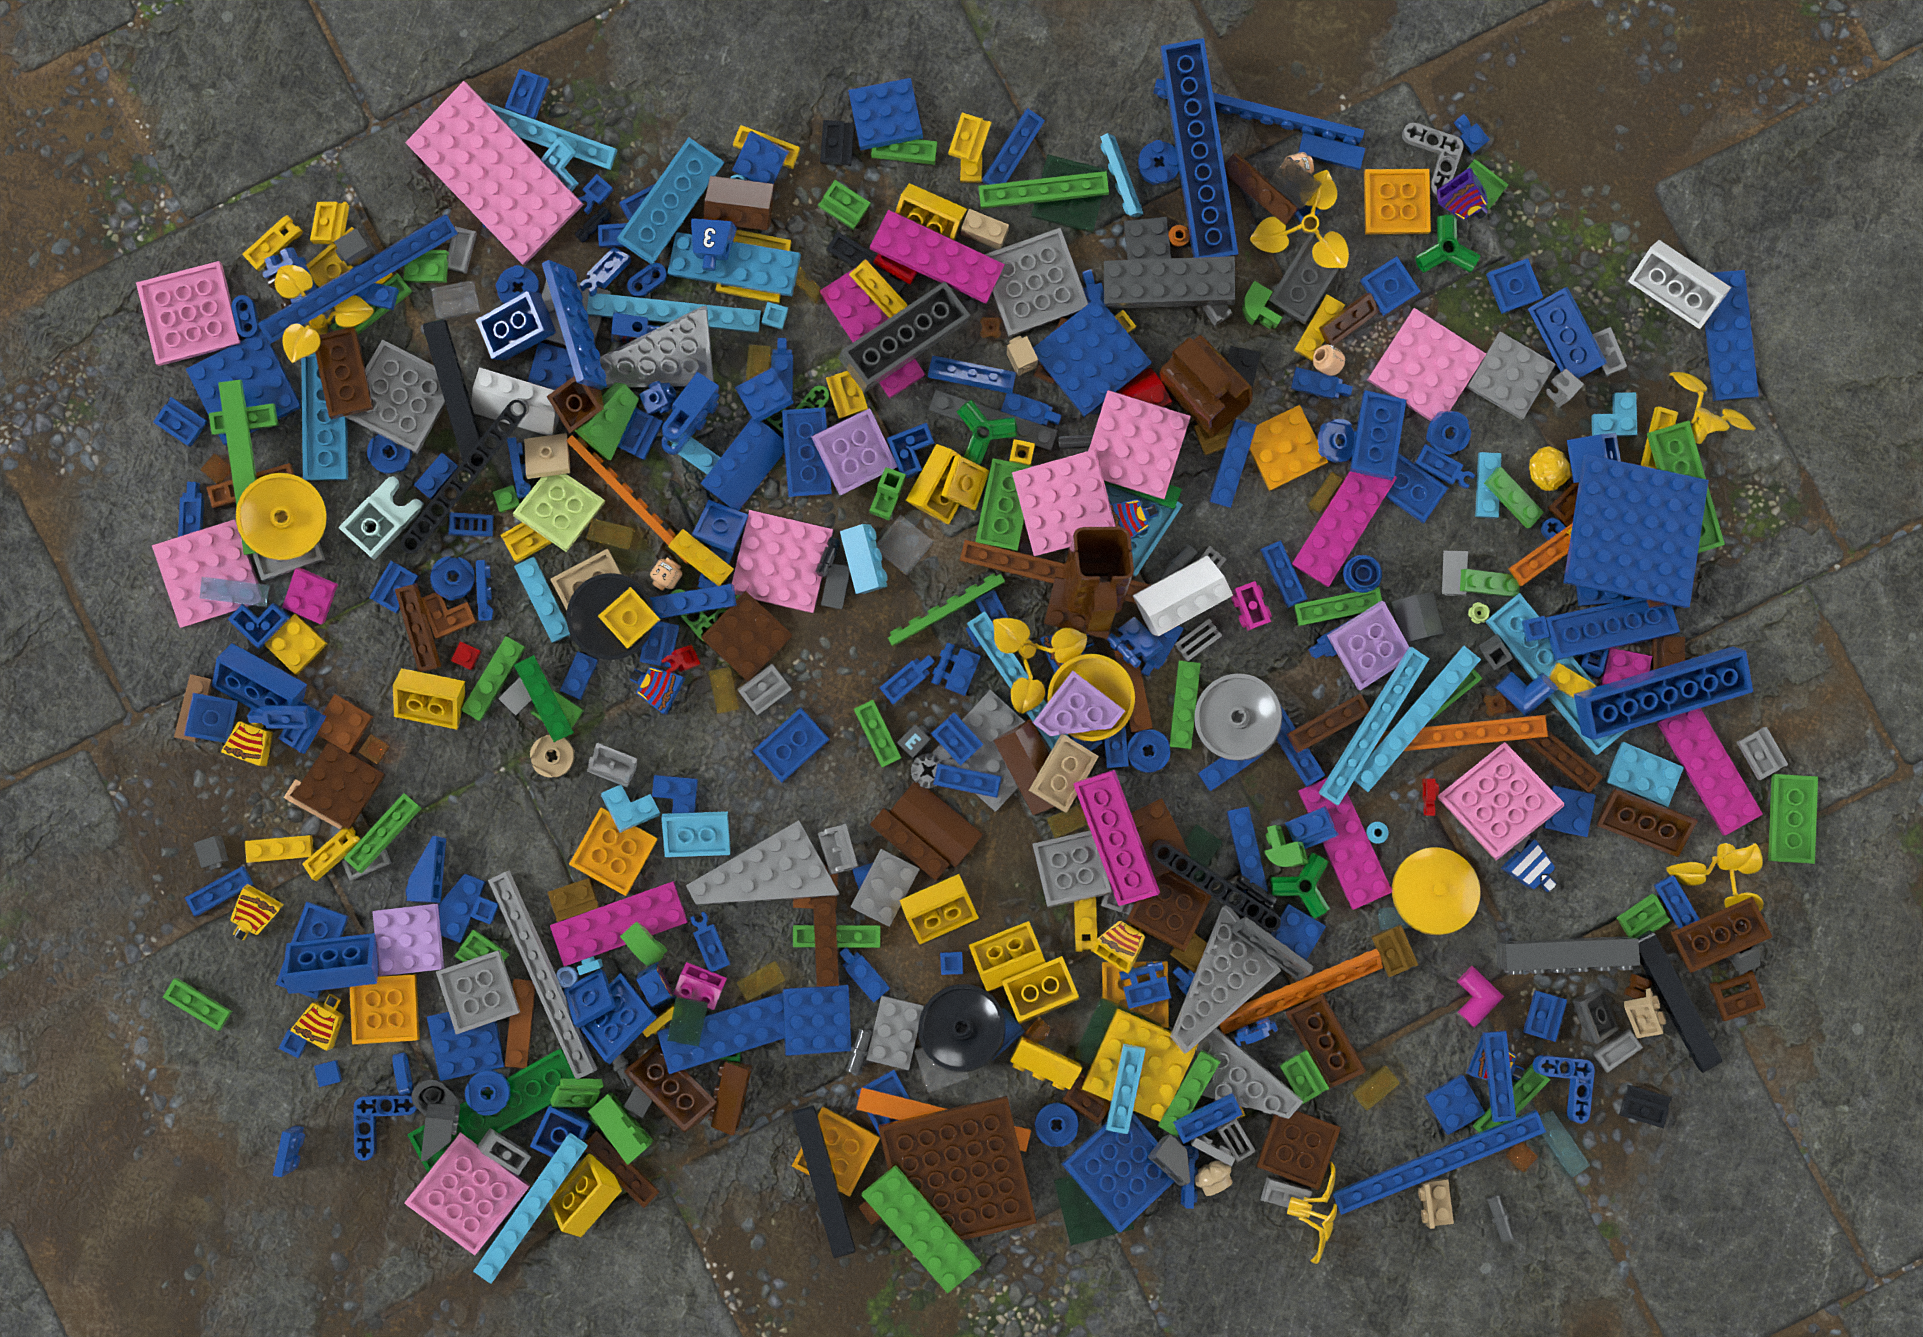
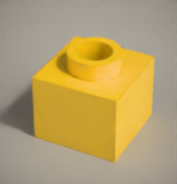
(1018, 446)

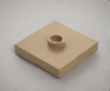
(547, 456)

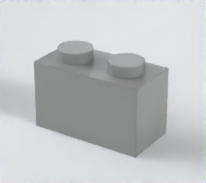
(504, 1151)

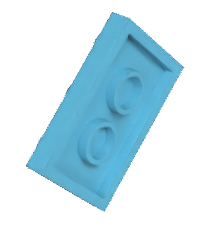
(1644, 774)
(696, 834)

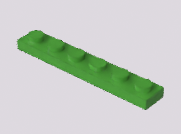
(1043, 190)
(953, 604)

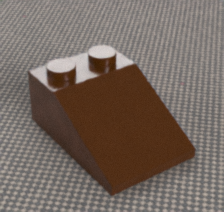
(1156, 823)

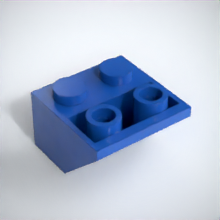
(1597, 445)

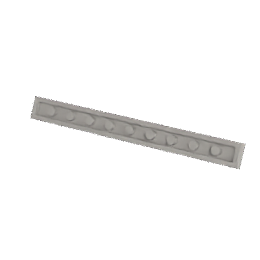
(542, 974)

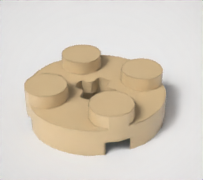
(557, 767)

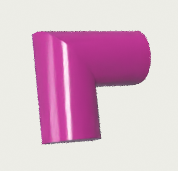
(1483, 997)

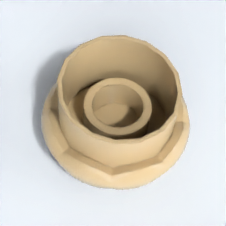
(1214, 1177)

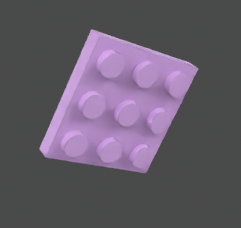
(854, 451)
(1369, 645)
(408, 939)

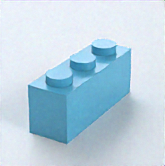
(864, 558)

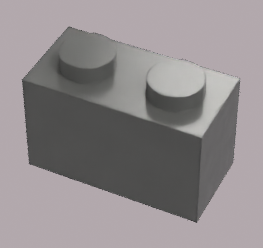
(354, 248)

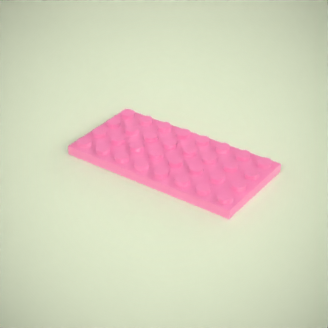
(494, 173)

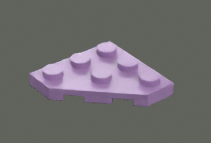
(1077, 709)

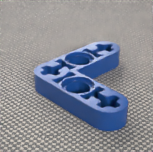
(1577, 1079)
(370, 1117)

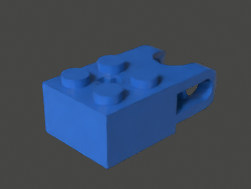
(689, 412)

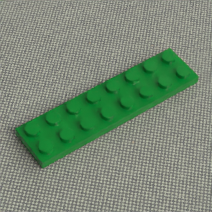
(530, 1092)

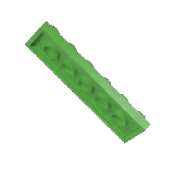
(1677, 452)
(921, 1229)

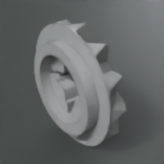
(917, 769)

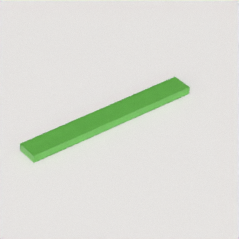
(238, 440)

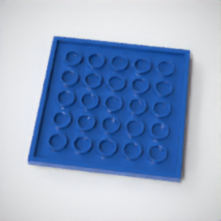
(1636, 531)

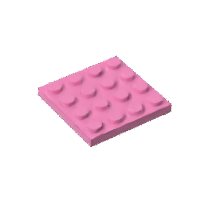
(188, 313)
(1426, 365)
(1138, 443)
(1062, 498)
(204, 553)
(780, 561)
(1500, 801)
(467, 1194)

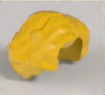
(1549, 468)

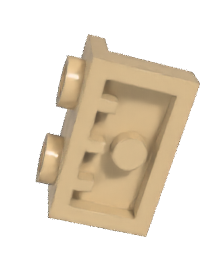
(1645, 1015)
(1436, 1203)

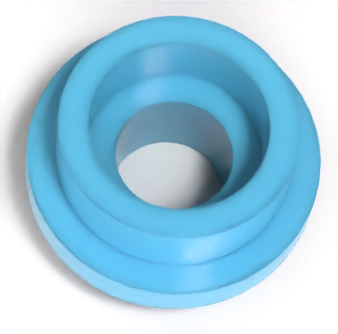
(1370, 832)

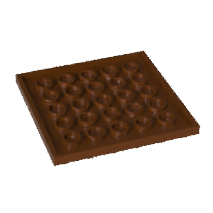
(964, 1166)

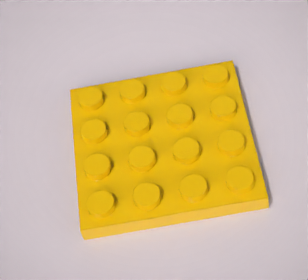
(1161, 1068)

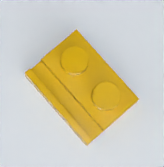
(969, 138)
(329, 222)
(846, 395)
(523, 541)
(658, 1023)

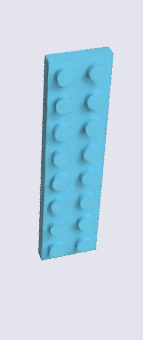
(1538, 658)

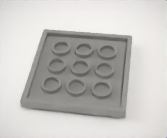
(1037, 283)
(403, 397)
(989, 721)

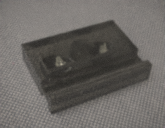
(1295, 182)

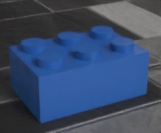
(516, 326)

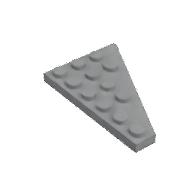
(664, 355)
(774, 869)
(1223, 982)
(1244, 1078)

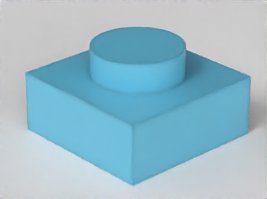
(775, 315)
(589, 965)

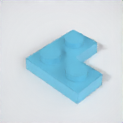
(557, 158)
(1623, 419)
(627, 813)

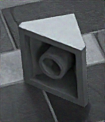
(1417, 616)
(1595, 1015)

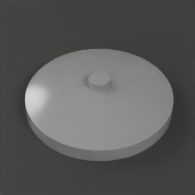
(1238, 717)

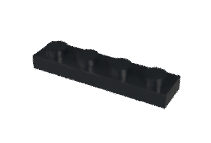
(855, 254)

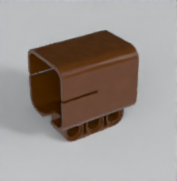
(1206, 385)
(1098, 553)

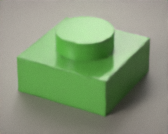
(506, 499)

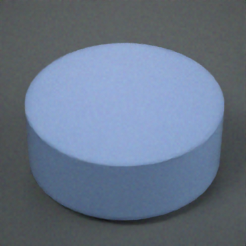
(567, 976)

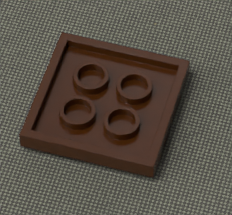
(746, 636)
(338, 786)
(1172, 913)
(1299, 1148)

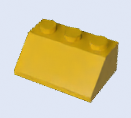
(931, 211)
(930, 484)
(428, 698)
(938, 909)
(1006, 955)
(1040, 990)
(1045, 1063)
(584, 1196)

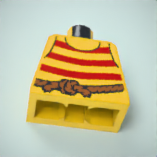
(249, 743)
(253, 911)
(1120, 945)
(320, 1023)

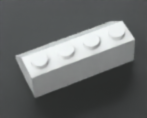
(1679, 284)
(495, 391)
(1182, 596)

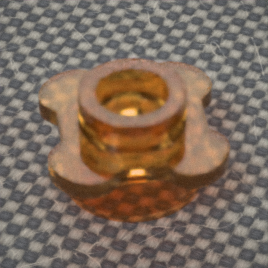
(986, 322)
(1501, 704)

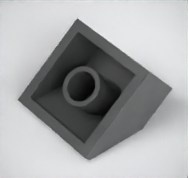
(439, 1126)

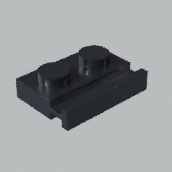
(837, 143)
(1244, 362)
(1645, 1106)

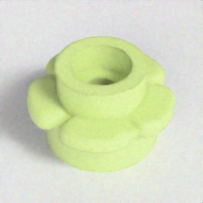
(1484, 612)

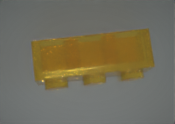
(1324, 492)

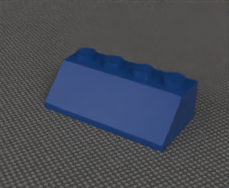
(744, 464)
(255, 680)
(331, 963)

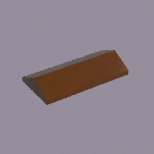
(1024, 757)
(1646, 822)
(935, 823)
(1721, 934)
(1325, 1040)
(673, 1093)

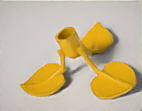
(1329, 251)
(302, 341)
(1708, 421)
(1013, 636)
(1746, 860)
(1301, 1209)

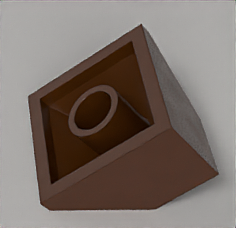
(576, 403)

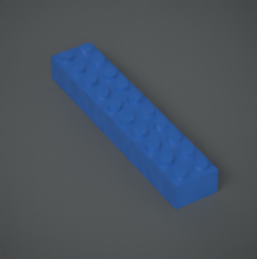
(1198, 149)

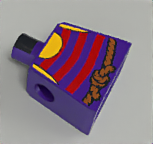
(1464, 196)

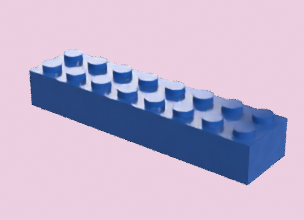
(1663, 693)

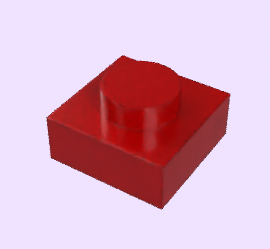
(466, 655)

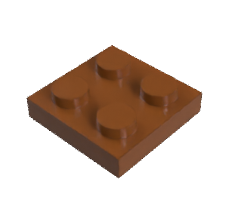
(343, 723)

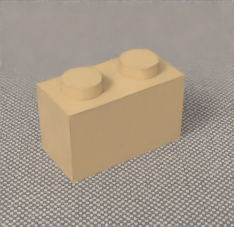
(984, 229)
(1021, 355)

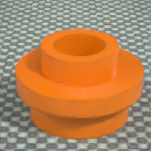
(1176, 241)

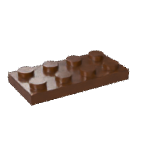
(343, 373)

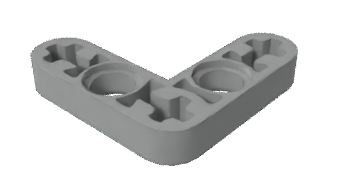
(1445, 153)

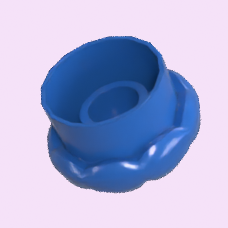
(1362, 573)

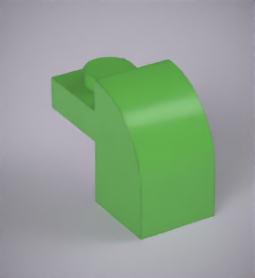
(1254, 308)
(887, 493)
(1284, 854)
(643, 944)

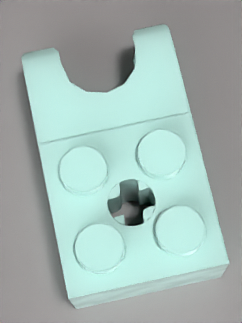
(387, 516)

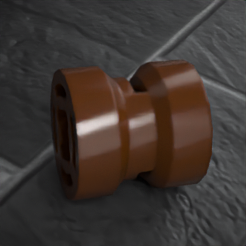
(1638, 982)

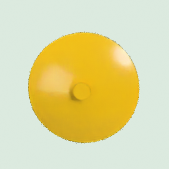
(281, 516)
(1105, 676)
(1436, 891)

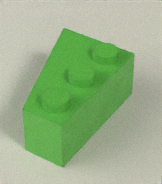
(607, 427)
(620, 1127)

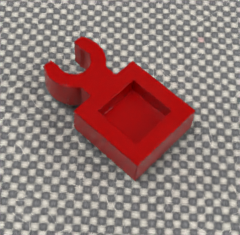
(682, 659)
(1430, 791)

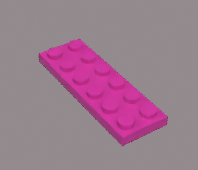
(937, 256)
(860, 315)
(1341, 526)
(1710, 770)
(1116, 838)
(1350, 850)
(602, 927)

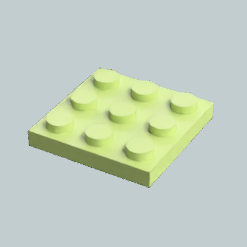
(559, 509)

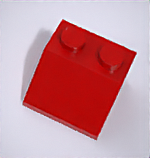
(1147, 388)

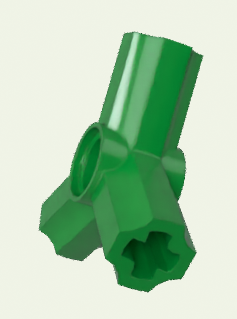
(1436, 255)
(997, 429)
(1312, 897)

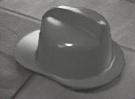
(434, 1093)

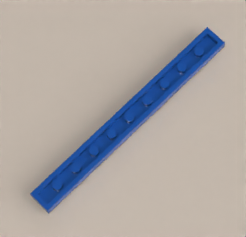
(1270, 115)
(358, 277)
(1438, 1162)

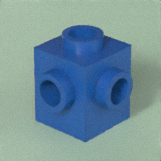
(658, 397)

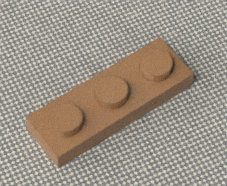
(195, 685)

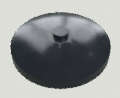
(591, 600)
(962, 1028)

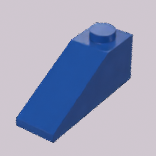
(427, 877)

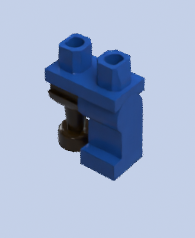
(289, 258)

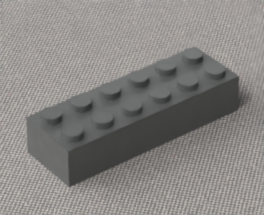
(1169, 282)
(904, 337)
(1572, 953)

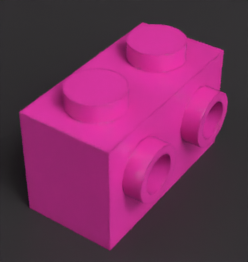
(1251, 606)
(700, 985)

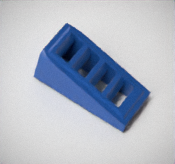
(471, 517)
(1592, 670)

